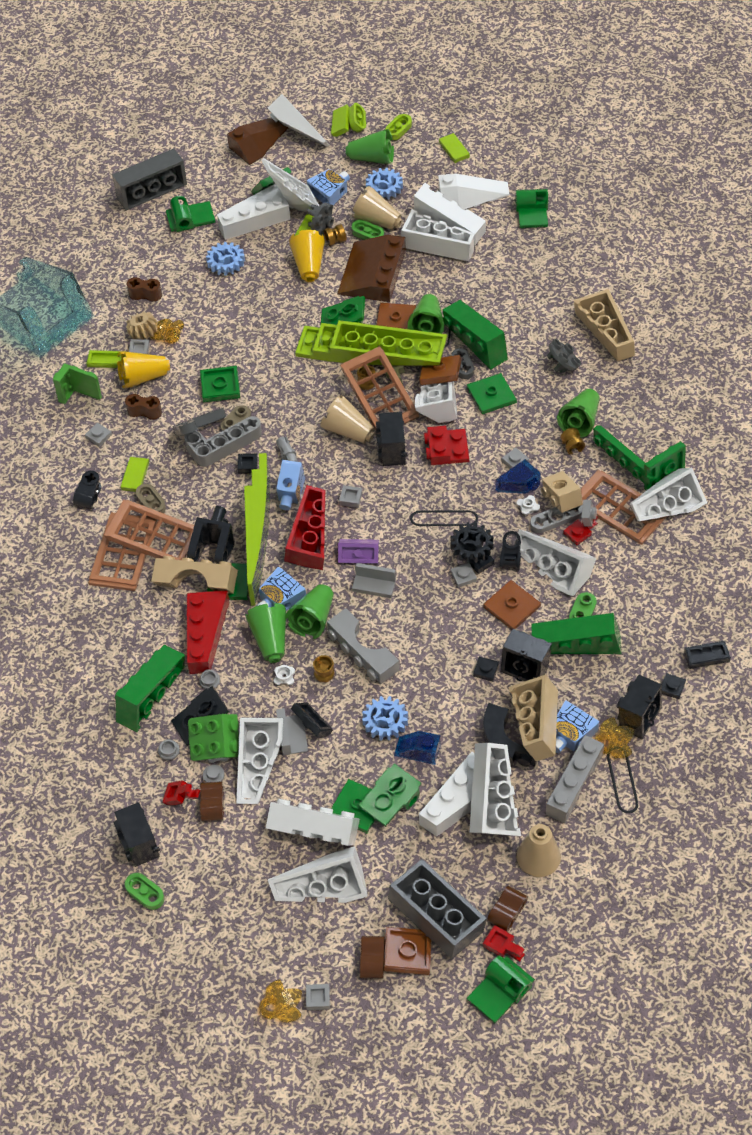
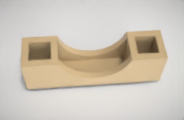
(171, 572)

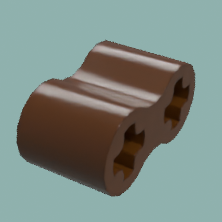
(144, 289)
(143, 406)
(212, 801)
(507, 908)
(372, 957)

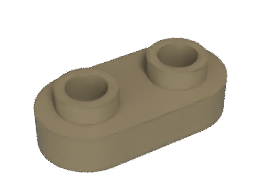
(235, 416)
(152, 500)

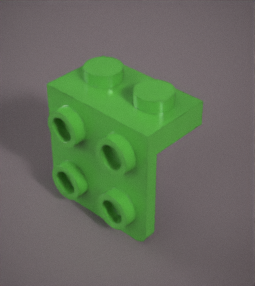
(73, 379)
(214, 737)

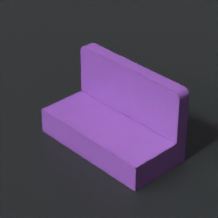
(358, 551)

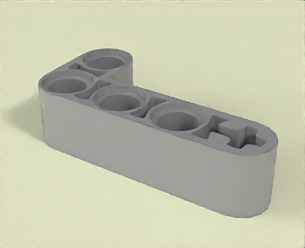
(224, 443)

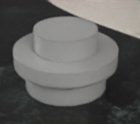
(209, 678)
(168, 749)
(213, 773)

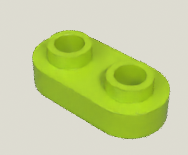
(357, 117)
(396, 126)

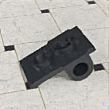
(198, 708)

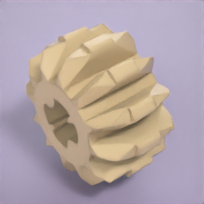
(142, 326)

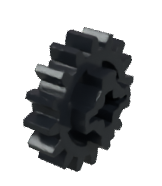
(472, 542)

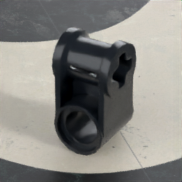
(88, 490)
(510, 552)

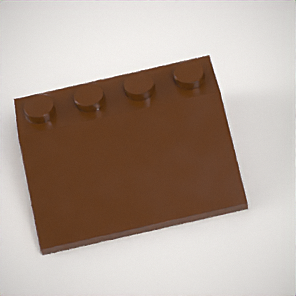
(373, 268)

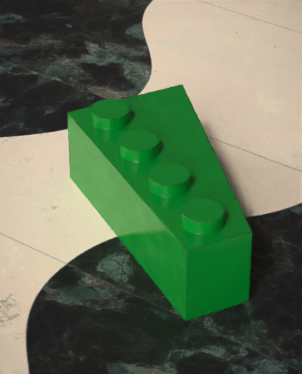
(476, 333)
(581, 635)
(147, 686)

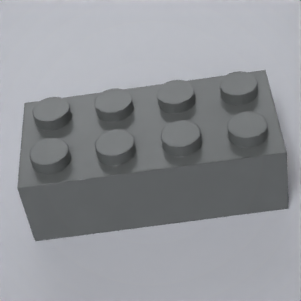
(149, 179)
(437, 908)

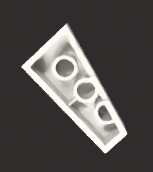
(254, 213)
(437, 238)

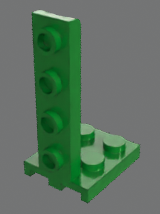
(648, 472)

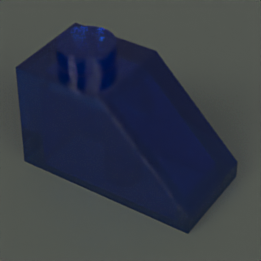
(519, 479)
(419, 747)

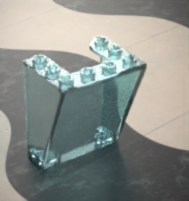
(43, 306)

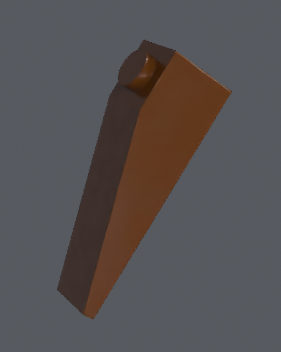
(255, 139)

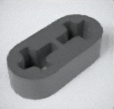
(467, 363)

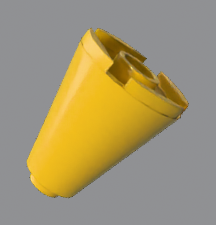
(307, 252)
(140, 368)

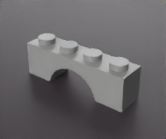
(378, 662)
(574, 777)

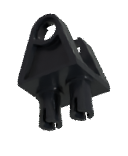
(209, 531)

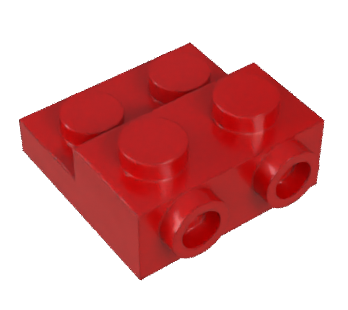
(446, 445)

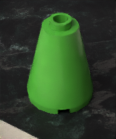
(372, 148)
(427, 315)
(580, 412)
(311, 612)
(269, 629)

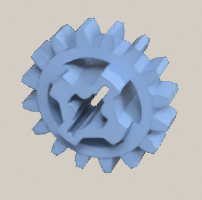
(384, 182)
(227, 258)
(384, 721)

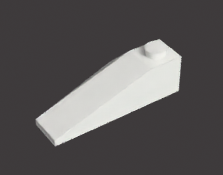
(290, 117)
(471, 190)
(295, 192)
(437, 402)
(670, 496)
(563, 564)
(257, 753)
(333, 876)

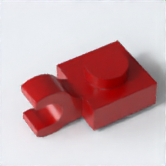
(578, 532)
(178, 791)
(501, 942)

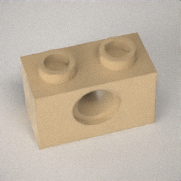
(562, 491)

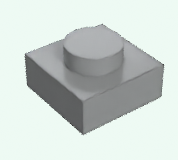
(139, 346)
(98, 434)
(513, 458)
(350, 496)
(589, 513)
(463, 575)
(318, 997)

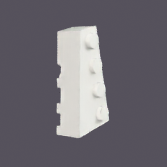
(438, 208)
(492, 792)
(450, 801)
(313, 823)

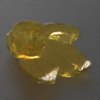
(168, 330)
(617, 737)
(284, 1001)

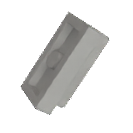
(374, 580)
(294, 734)

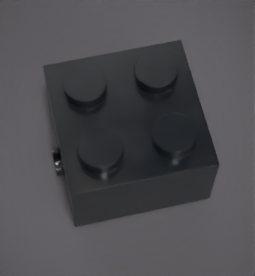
(391, 439)
(525, 656)
(640, 705)
(135, 835)

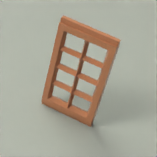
(363, 360)
(590, 486)
(119, 519)
(114, 582)

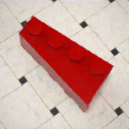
(307, 535)
(204, 625)

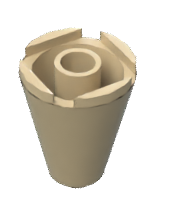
(376, 210)
(347, 421)
(539, 852)

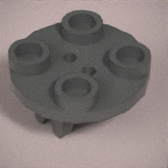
(321, 218)
(564, 355)

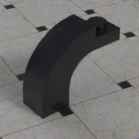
(493, 732)

